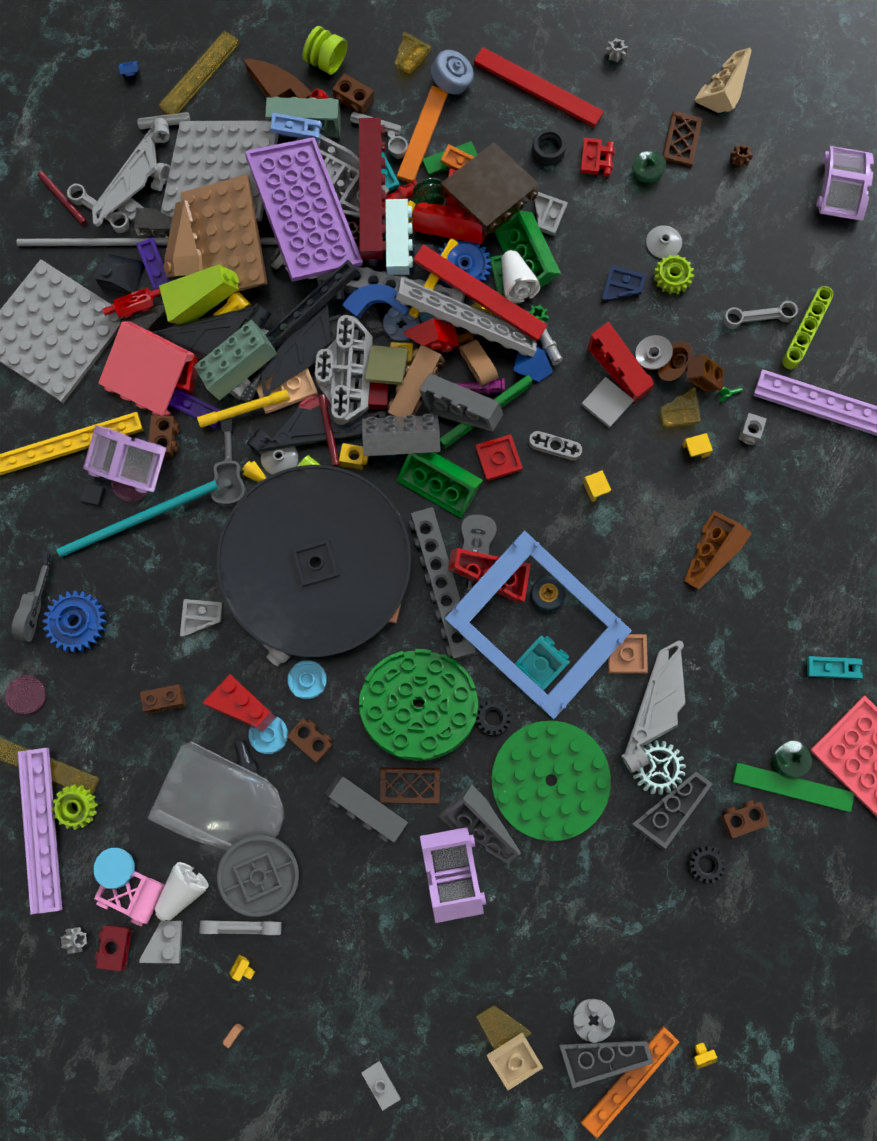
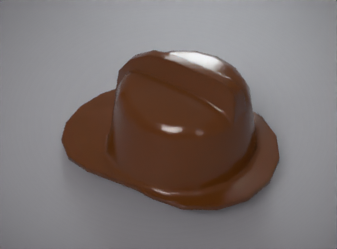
(678, 363)

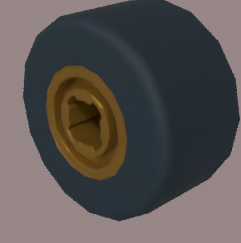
(544, 600)

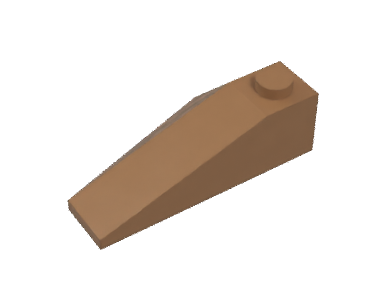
(181, 251)

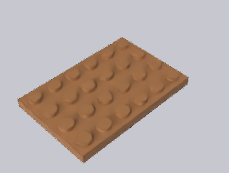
(228, 229)

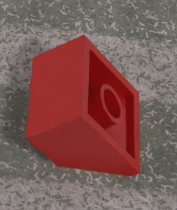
(434, 334)

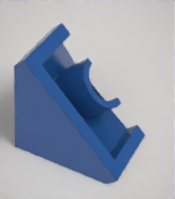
(536, 366)

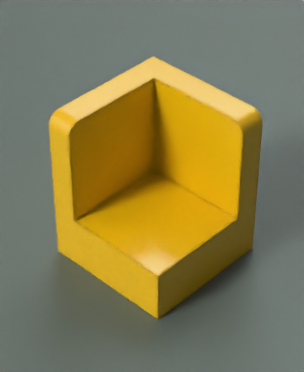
(698, 445)
(596, 485)

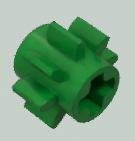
(539, 311)

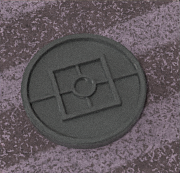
(257, 875)

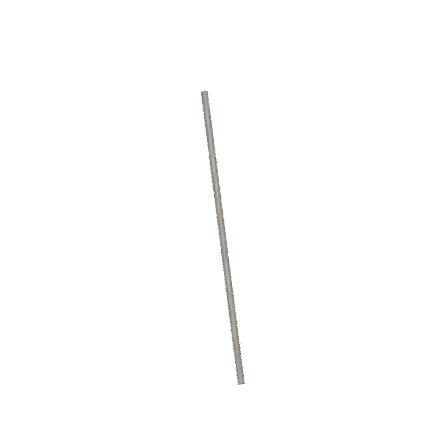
(108, 241)

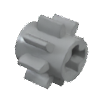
(616, 50)
(73, 940)

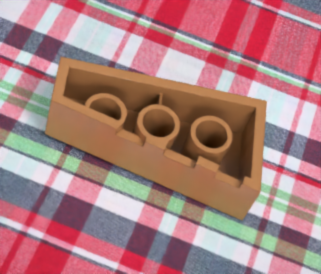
(408, 395)

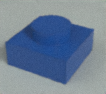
(128, 68)

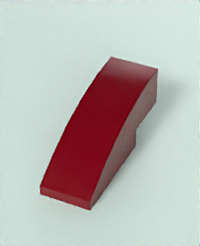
(378, 396)

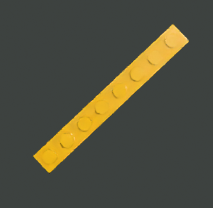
(64, 444)

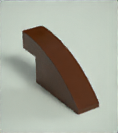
(275, 81)

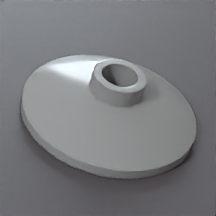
(661, 248)
(654, 345)
(273, 465)

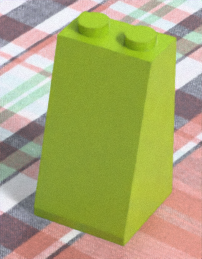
(197, 293)

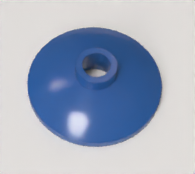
(467, 253)

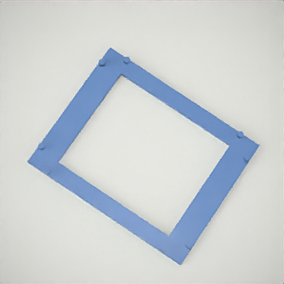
(493, 581)

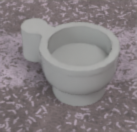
(397, 145)
(160, 176)
(276, 657)

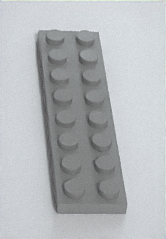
(464, 316)

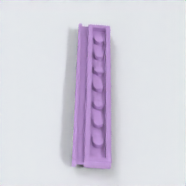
(817, 401)
(39, 831)

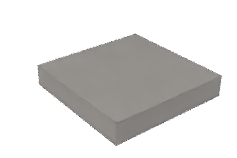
(607, 402)

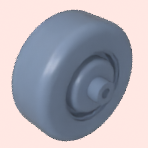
(452, 72)

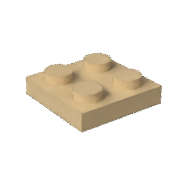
(514, 1061)

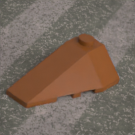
(719, 544)

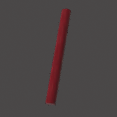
(62, 198)
(328, 430)

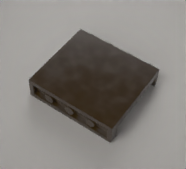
(491, 188)

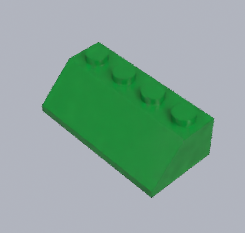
(524, 236)
(440, 481)

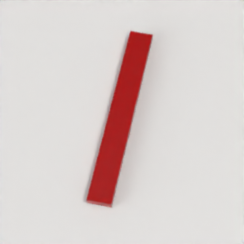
(538, 87)
(480, 292)

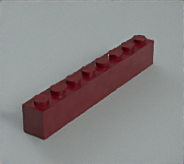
(370, 188)

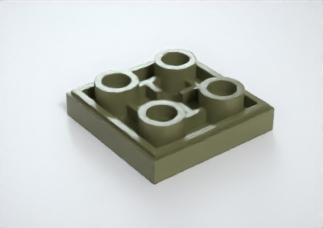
(386, 365)

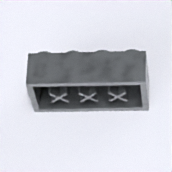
(400, 435)

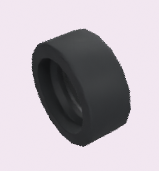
(549, 134)

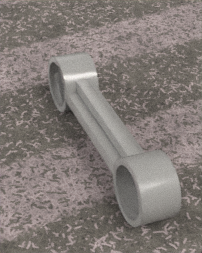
(89, 202)
(762, 314)
(240, 927)

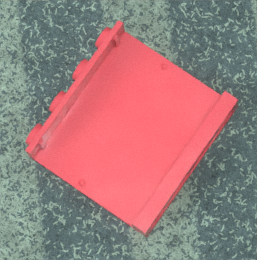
(144, 368)

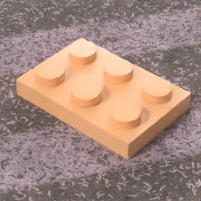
(298, 387)

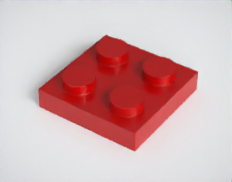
(498, 457)

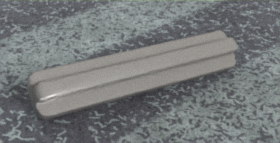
(172, 119)
(388, 126)

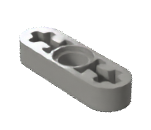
(551, 438)

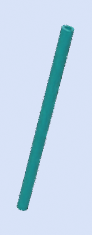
(138, 518)

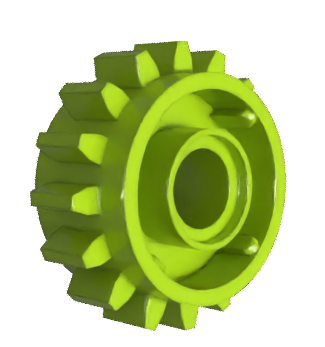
(675, 265)
(84, 802)

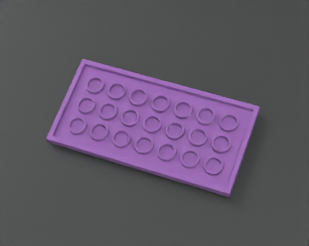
(302, 208)

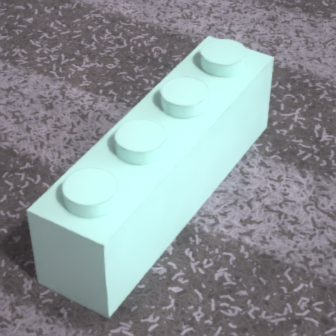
(397, 237)

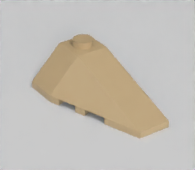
(727, 85)

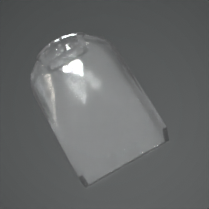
(216, 800)

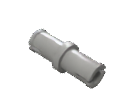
(550, 348)

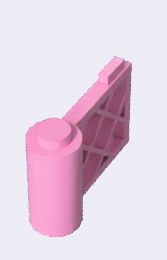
(142, 902)

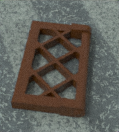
(686, 119)
(419, 799)

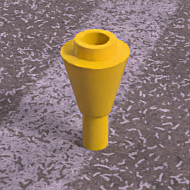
(252, 471)

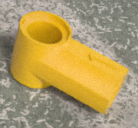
(235, 302)

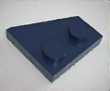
(623, 283)

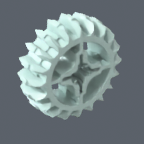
(671, 756)

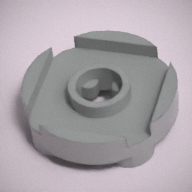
(605, 1021)

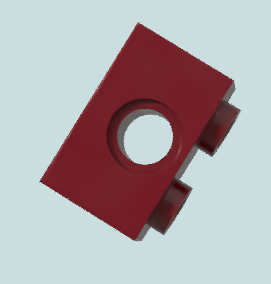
(121, 937)

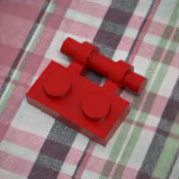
(591, 157)

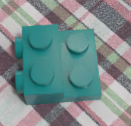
(543, 662)

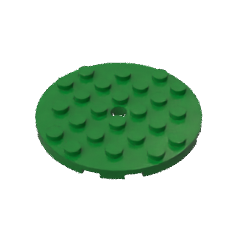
(418, 731)
(547, 810)

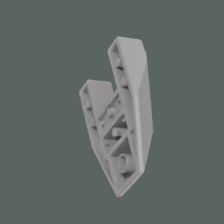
(344, 174)

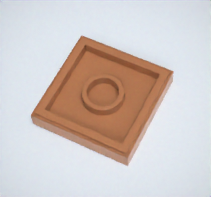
(630, 656)

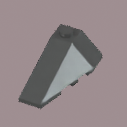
(473, 811)

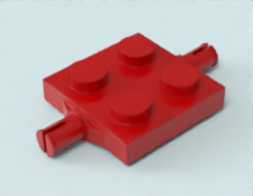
(133, 302)

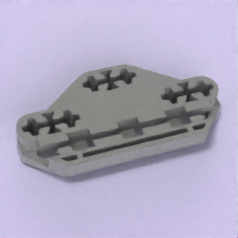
(340, 367)

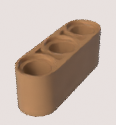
(478, 362)

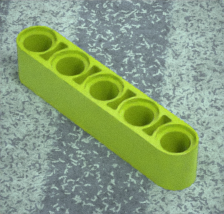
(811, 320)

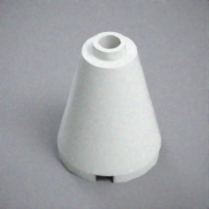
(518, 278)
(179, 891)

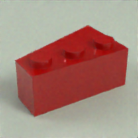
(238, 703)

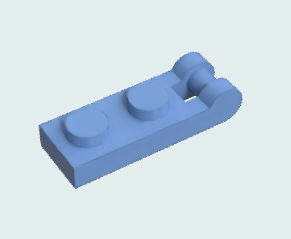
(295, 126)

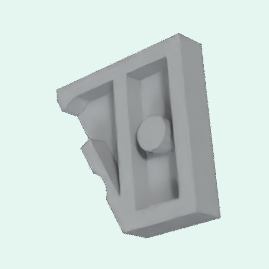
(549, 213)
(199, 615)
(164, 944)

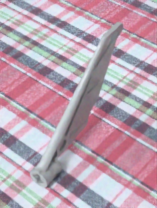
(133, 173)
(659, 706)

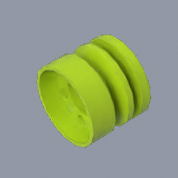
(324, 50)

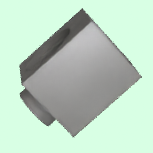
(755, 422)

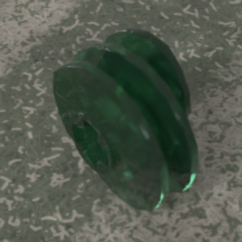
(649, 166)
(428, 192)
(784, 764)

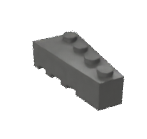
(459, 403)
(366, 808)
(669, 815)
(604, 1059)

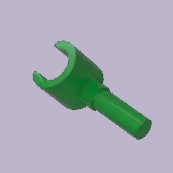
(726, 393)

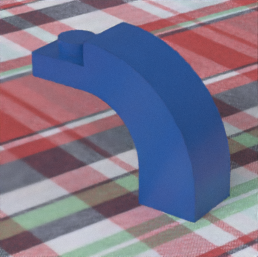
(371, 294)

